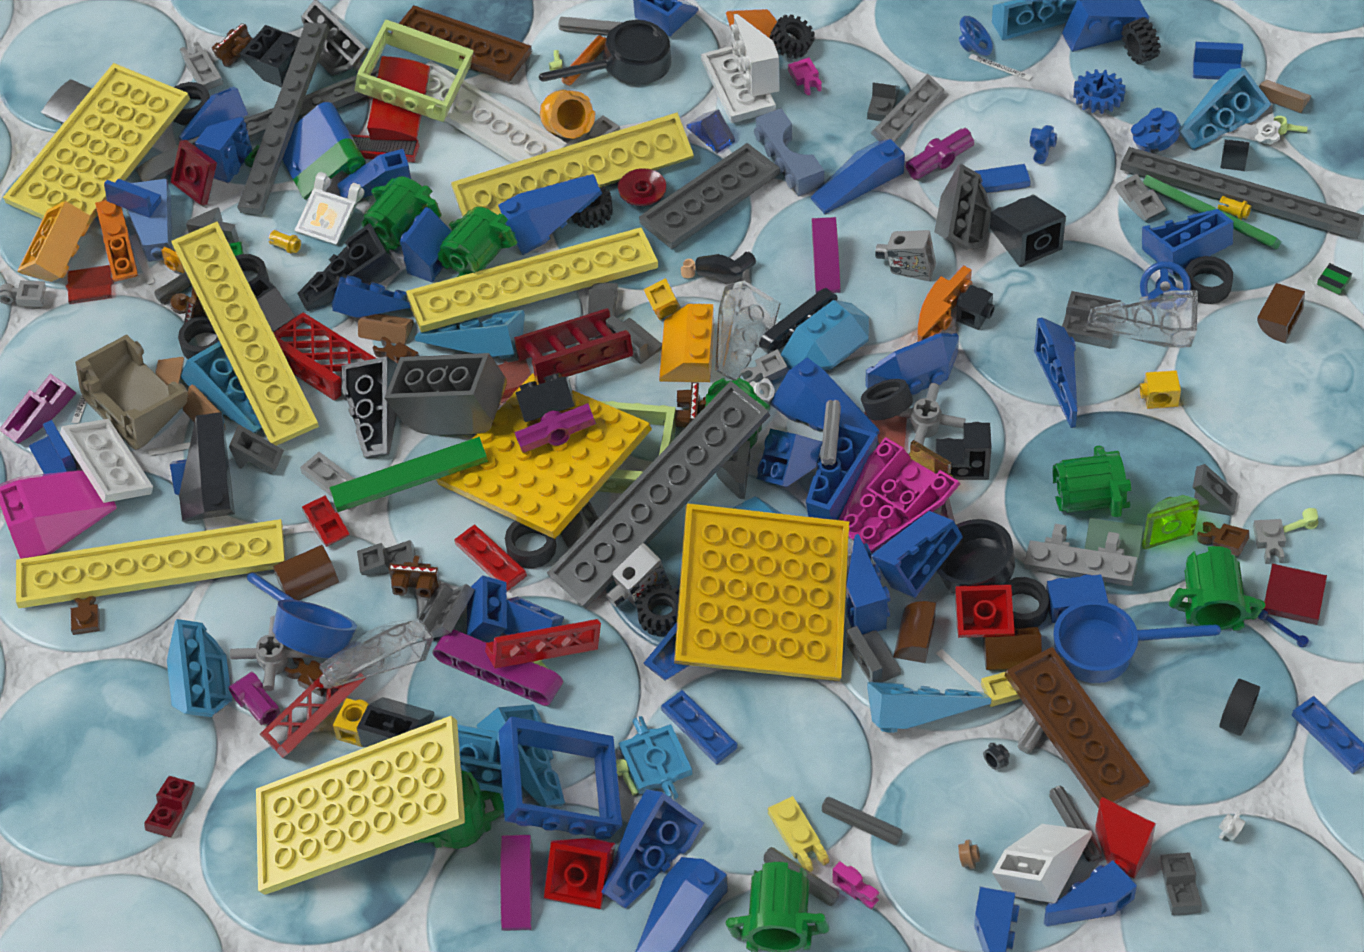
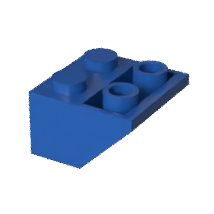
(665, 13)
(227, 145)
(422, 245)
(787, 457)

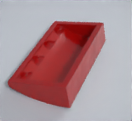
(391, 121)

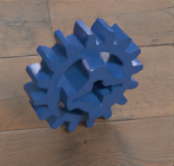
(1099, 91)

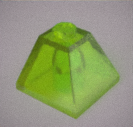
(1170, 520)

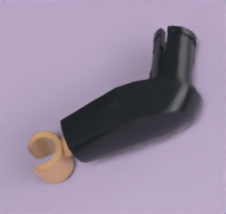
(719, 266)

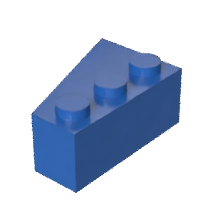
(1100, 21)
(1188, 239)
(917, 552)

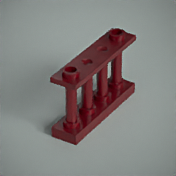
(578, 358)

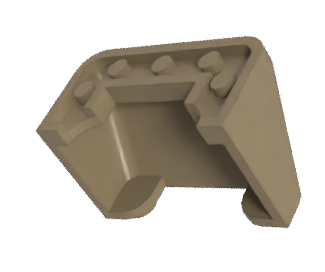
(128, 391)

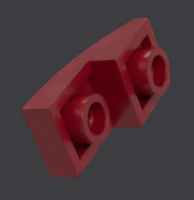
(170, 806)

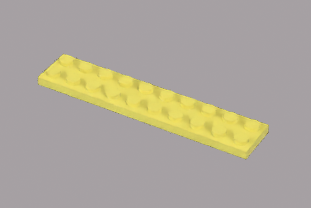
(608, 157)
(531, 279)
(245, 334)
(149, 563)

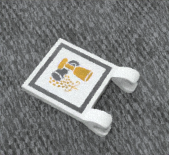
(328, 214)

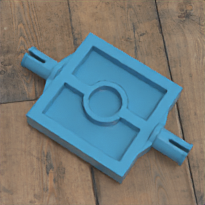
(655, 758)

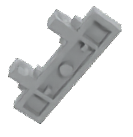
(1059, 558)

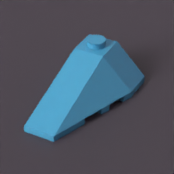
(489, 336)

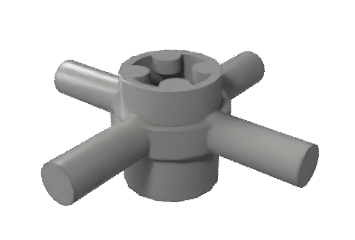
(927, 416)
(270, 655)

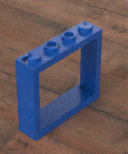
(568, 741)

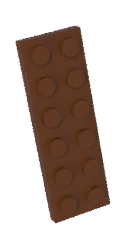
(491, 52)
(1076, 728)

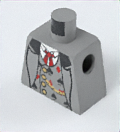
(909, 254)
(636, 575)

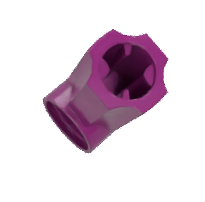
(250, 693)

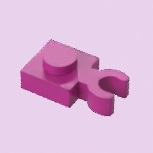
(805, 73)
(852, 883)

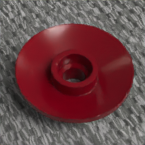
(642, 187)

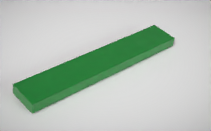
(1200, 206)
(408, 474)

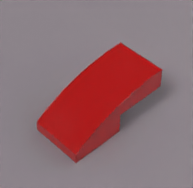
(325, 521)

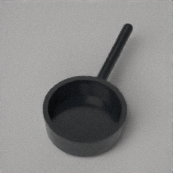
(632, 53)
(980, 557)

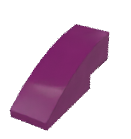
(825, 254)
(37, 409)
(516, 882)

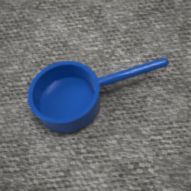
(307, 625)
(1100, 639)

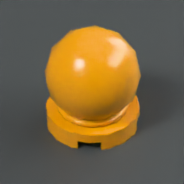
(567, 113)

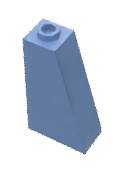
(155, 231)

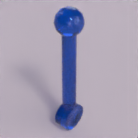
(1302, 640)

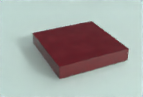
(193, 172)
(1295, 594)

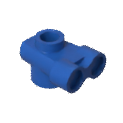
(1042, 140)

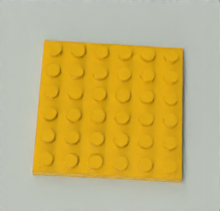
(551, 481)
(762, 592)

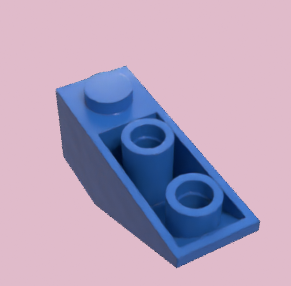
(217, 109)
(377, 173)
(364, 300)
(1097, 897)
(993, 919)

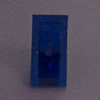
(712, 130)

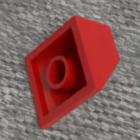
(984, 611)
(1123, 836)
(578, 871)

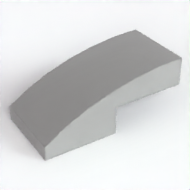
(1138, 198)

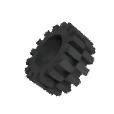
(797, 28)
(1141, 40)
(596, 214)
(657, 597)

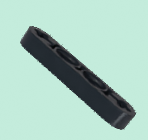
(781, 332)

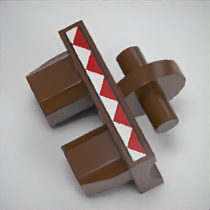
(230, 47)
(185, 305)
(690, 399)
(415, 575)

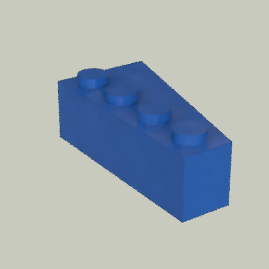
(835, 482)

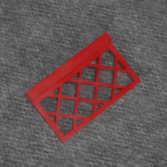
(304, 364)

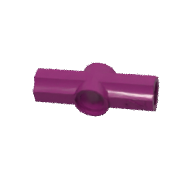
(939, 153)
(555, 428)

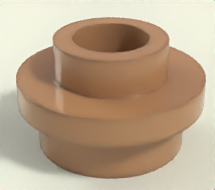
(969, 854)

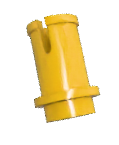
(1235, 207)
(284, 241)

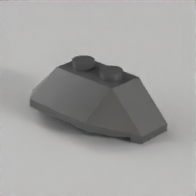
(342, 46)
(964, 210)

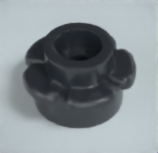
(996, 756)

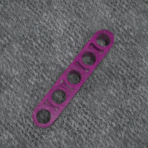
(524, 679)

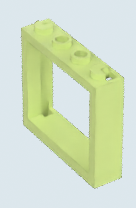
(422, 45)
(655, 415)

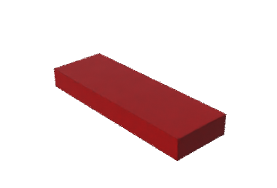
(490, 556)

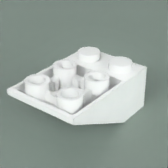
(755, 57)
(1041, 862)

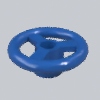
(971, 37)
(1164, 277)

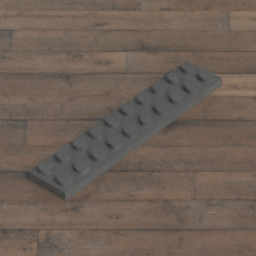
(658, 493)

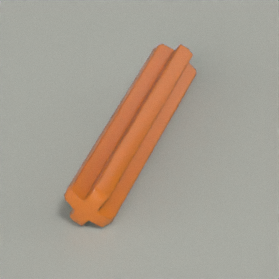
(586, 56)

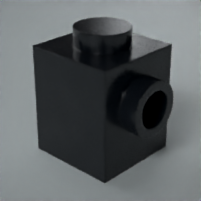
(974, 307)

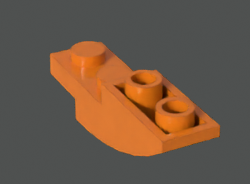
(116, 241)
(939, 302)

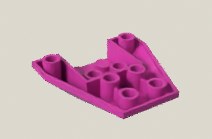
(893, 495)
(50, 510)

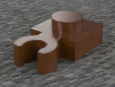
(393, 352)
(1226, 536)
(85, 617)
(305, 674)

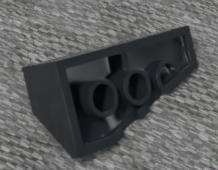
(362, 258)
(365, 388)
(206, 477)

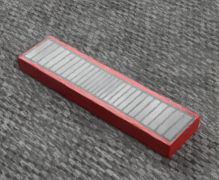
(372, 148)

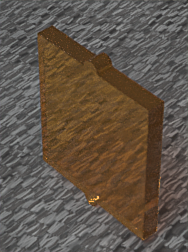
(929, 458)

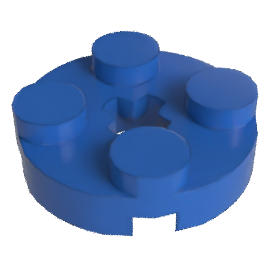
(1157, 119)

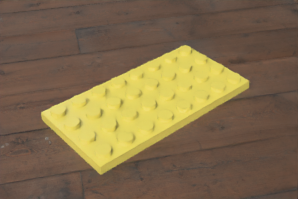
(98, 143)
(359, 805)

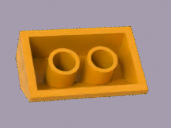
(55, 242)
(688, 344)

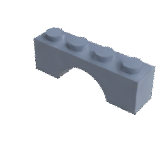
(800, 171)

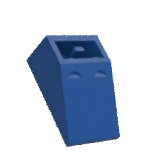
(864, 593)

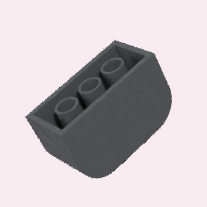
(447, 393)

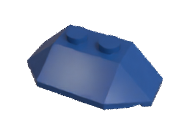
(918, 363)

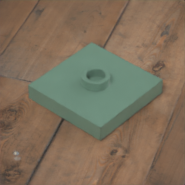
(1129, 535)

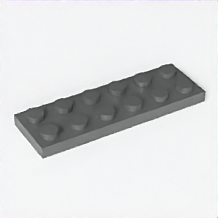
(709, 195)

